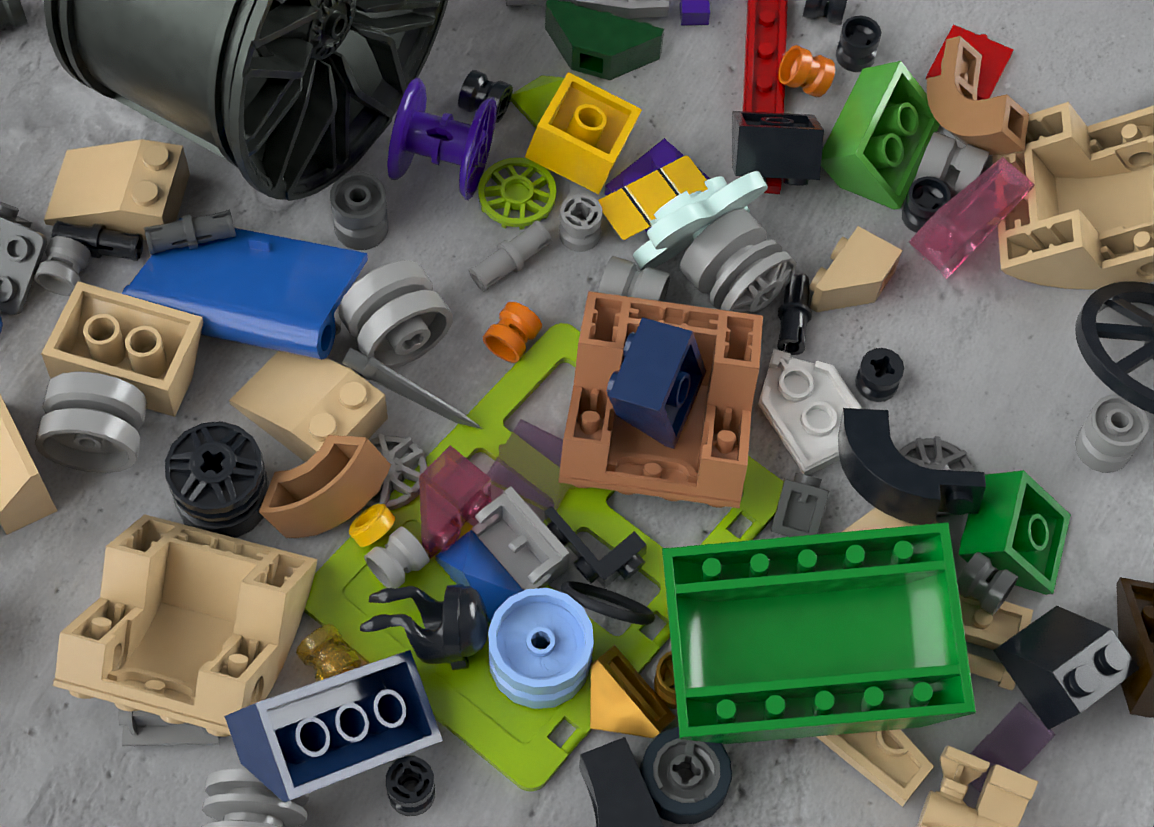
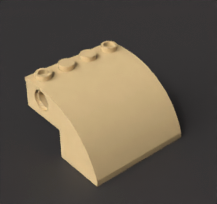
(1089, 205)
(185, 624)

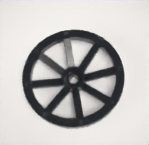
(1115, 375)

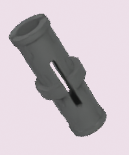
(189, 232)

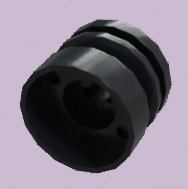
(219, 501)

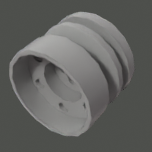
(737, 264)
(244, 801)

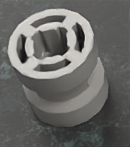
(580, 222)
(63, 264)
(400, 556)

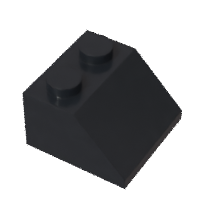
(777, 146)
(1065, 664)

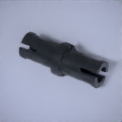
(101, 240)

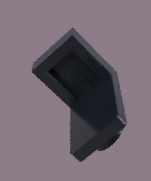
(622, 560)

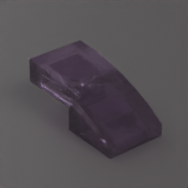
(1013, 742)

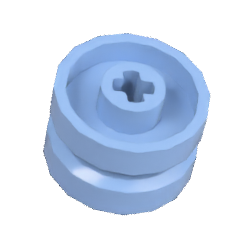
(544, 621)

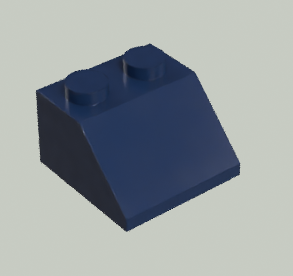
(657, 380)

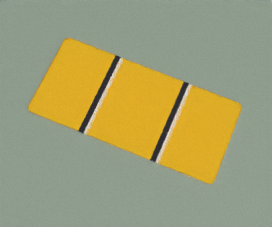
(636, 203)

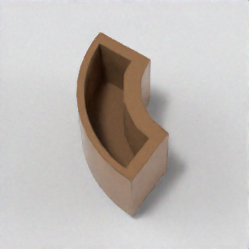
(325, 488)

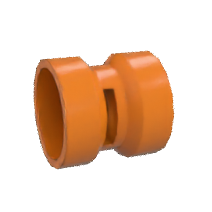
(806, 71)
(512, 332)

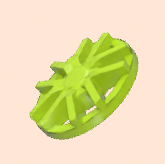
(517, 192)

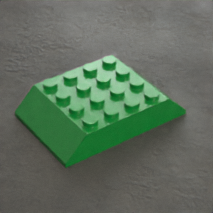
(817, 635)

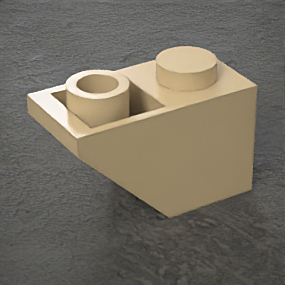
(857, 273)

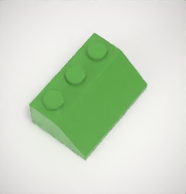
(880, 135)

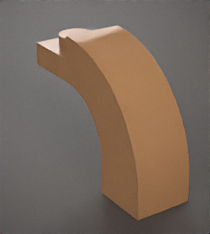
(989, 124)

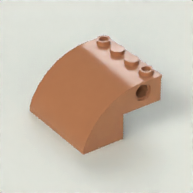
(714, 442)

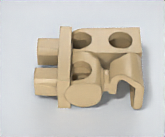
(999, 802)

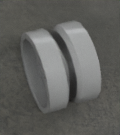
(395, 313)
(91, 422)

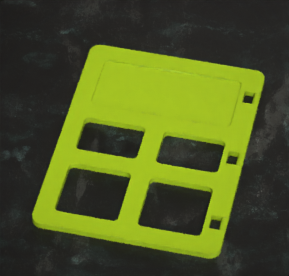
(468, 699)

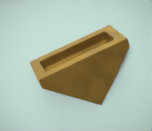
(623, 699)

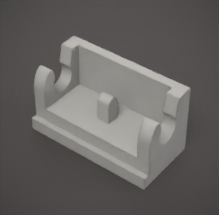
(521, 541)

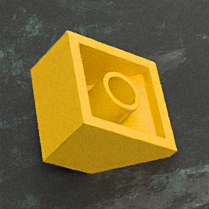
(582, 133)

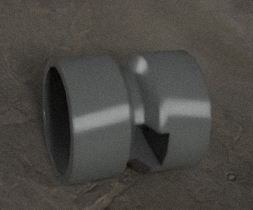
(359, 210)

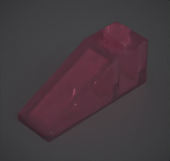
(970, 217)

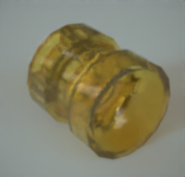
(326, 654)

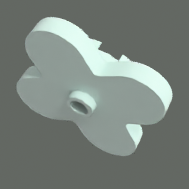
(688, 215)

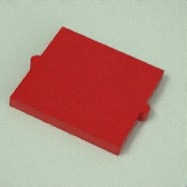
(993, 62)

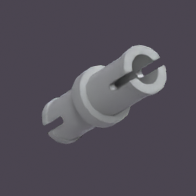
(510, 256)

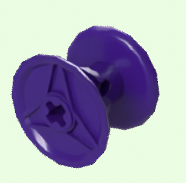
(441, 138)

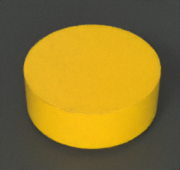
(371, 524)

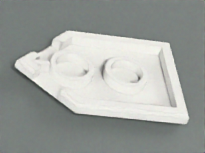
(806, 408)

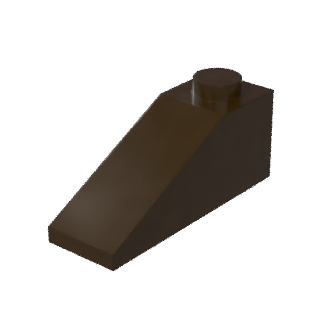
(1136, 634)

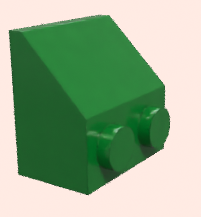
(1018, 530)

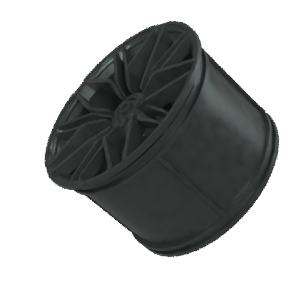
(264, 83)

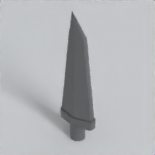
(375, 371)

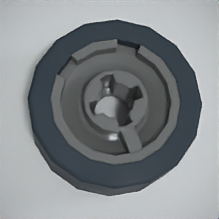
(702, 794)

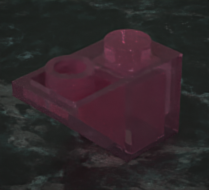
(449, 496)

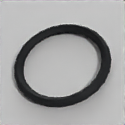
(638, 612)

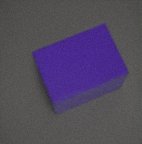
(694, 12)

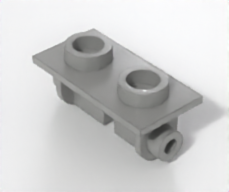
(149, 729)

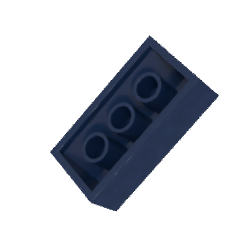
(335, 727)

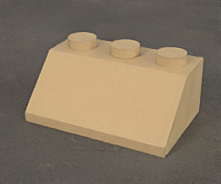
(126, 340)
(22, 490)

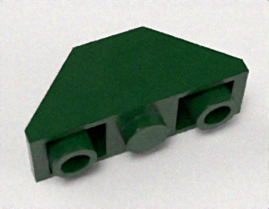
(600, 41)

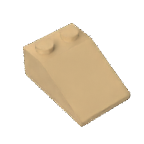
(120, 186)
(309, 398)

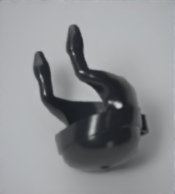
(452, 626)

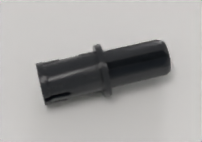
(794, 315)

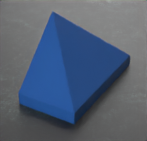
(475, 566)

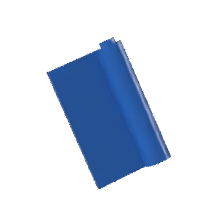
(255, 289)

